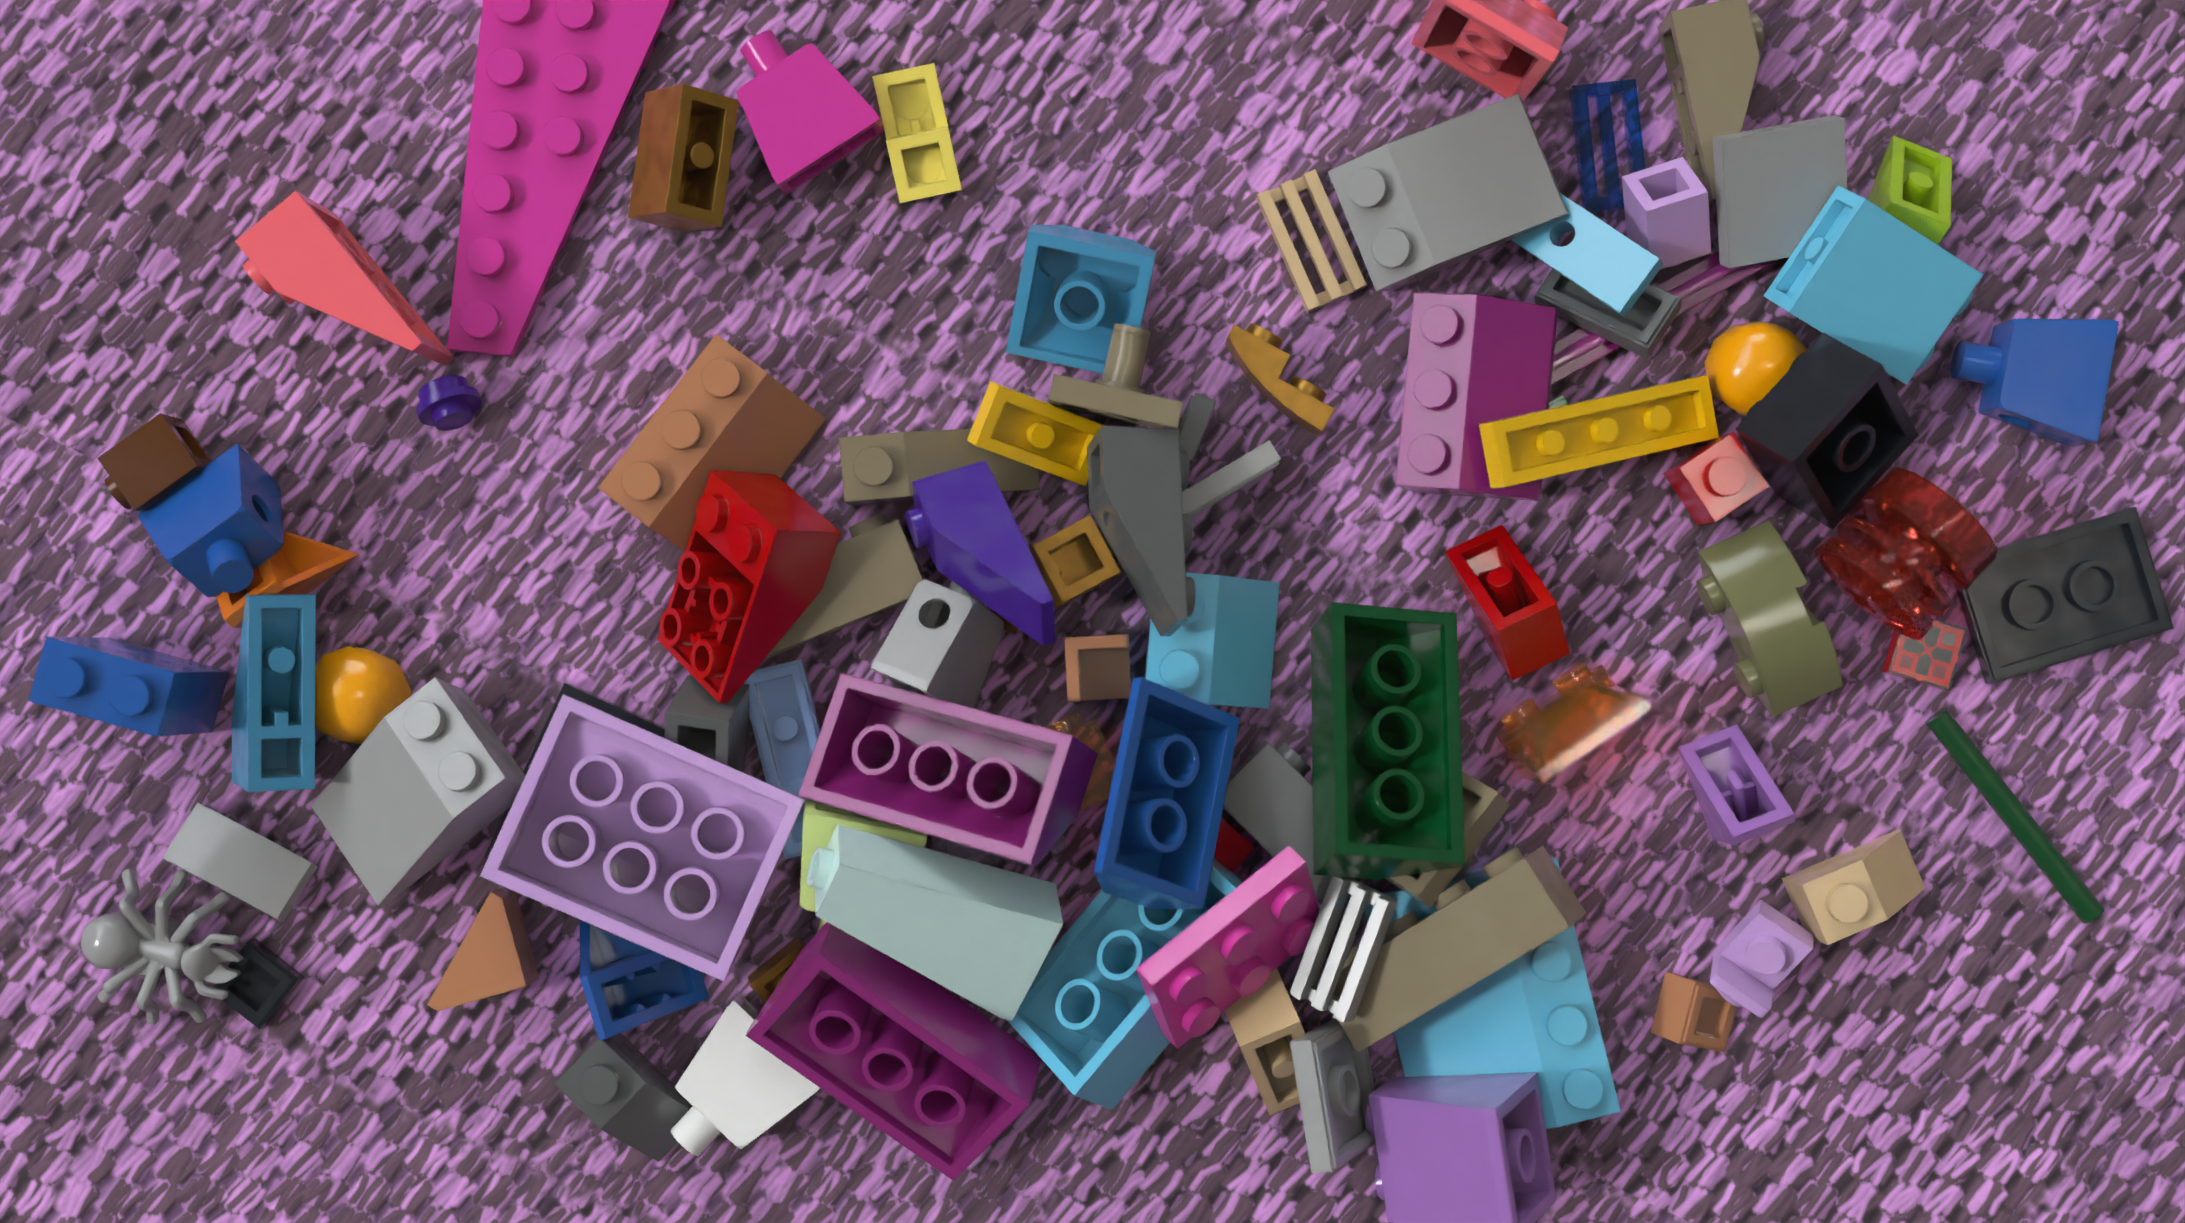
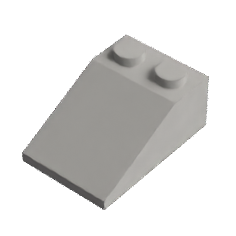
(1447, 193)
(418, 789)

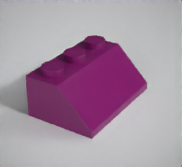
(1465, 367)

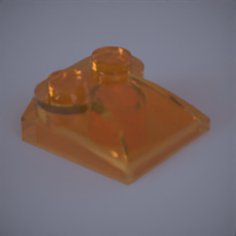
(1569, 723)

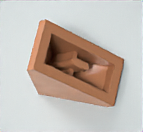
(491, 957)

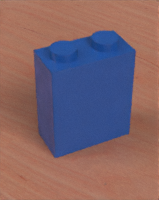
(128, 686)

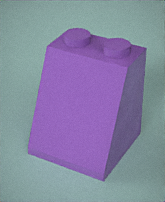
(1461, 1149)

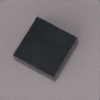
(262, 984)

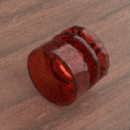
(1906, 552)

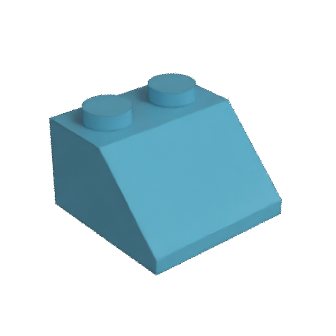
(1223, 647)

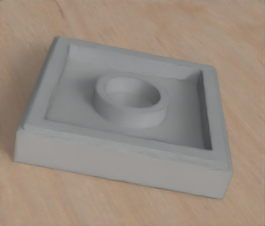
(1774, 186)
(1332, 1095)

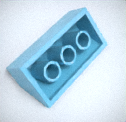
(1088, 1003)

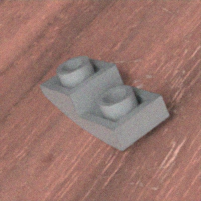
(240, 862)

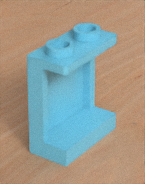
(1873, 284)

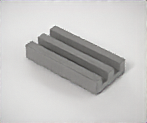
(1320, 940)

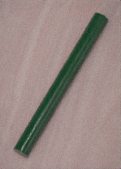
(2015, 816)

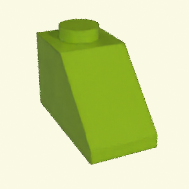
(1915, 188)

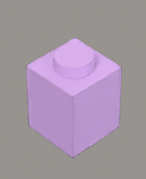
(1668, 212)

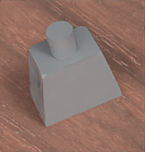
(941, 644)

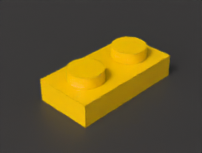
(1034, 433)

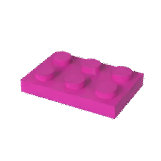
(1231, 948)

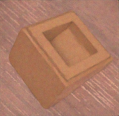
(1693, 1013)

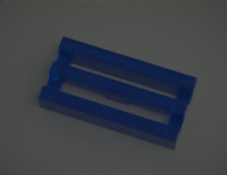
(1583, 140)

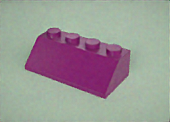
(947, 770)
(897, 1049)

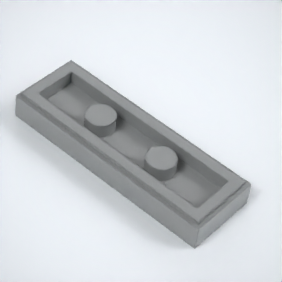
(1227, 480)

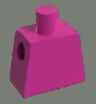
(802, 111)

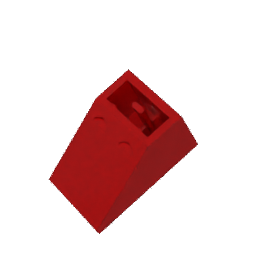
(744, 577)

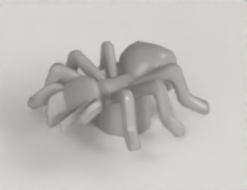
(160, 944)

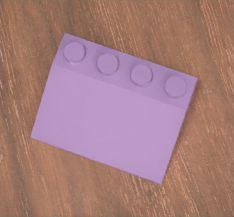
(643, 838)

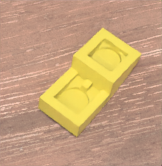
(917, 133)

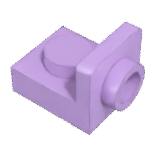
(1758, 957)

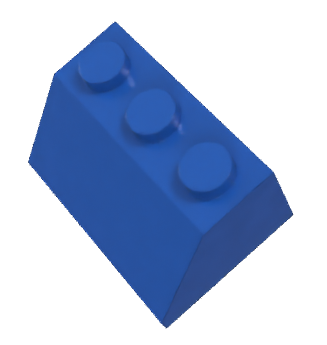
(1165, 799)

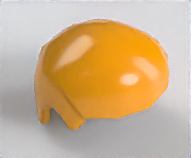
(1750, 362)
(356, 692)

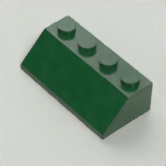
(1385, 742)

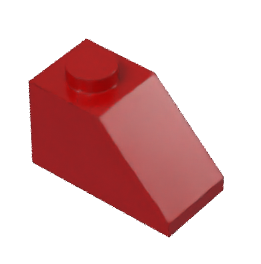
(1509, 602)

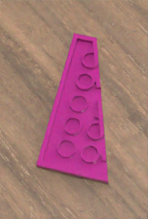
(540, 125)

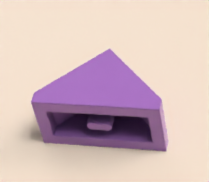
(1733, 787)

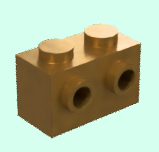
(683, 158)

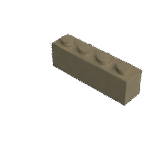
(1461, 942)

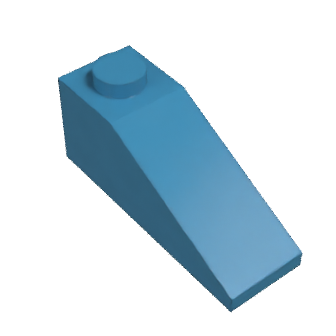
(275, 694)

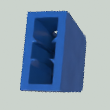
(2043, 375)
(219, 523)

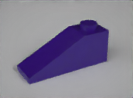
(981, 547)

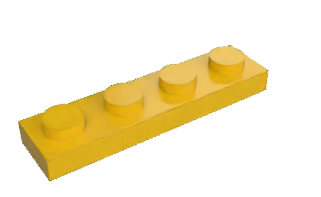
(1598, 431)

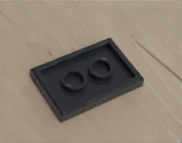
(2064, 596)

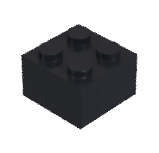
(1827, 430)

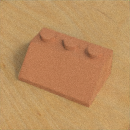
(715, 418)

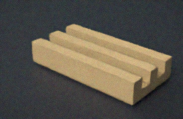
(1289, 191)

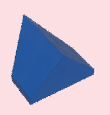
(632, 983)

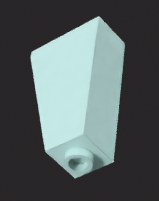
(939, 914)

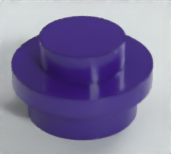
(447, 403)

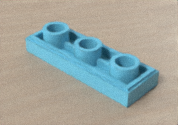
(1596, 259)

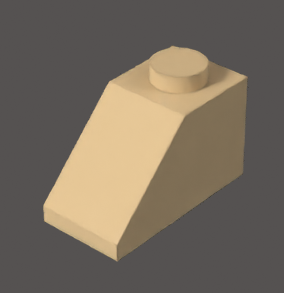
(1855, 888)
(1264, 1028)

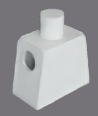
(736, 1085)

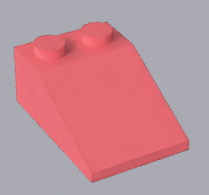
(1493, 41)
(318, 262)

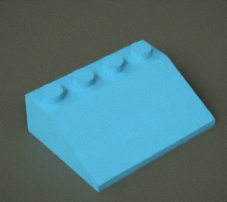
(1517, 1021)

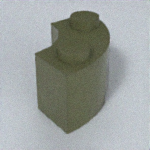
(1777, 639)

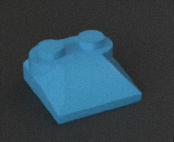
(1074, 293)

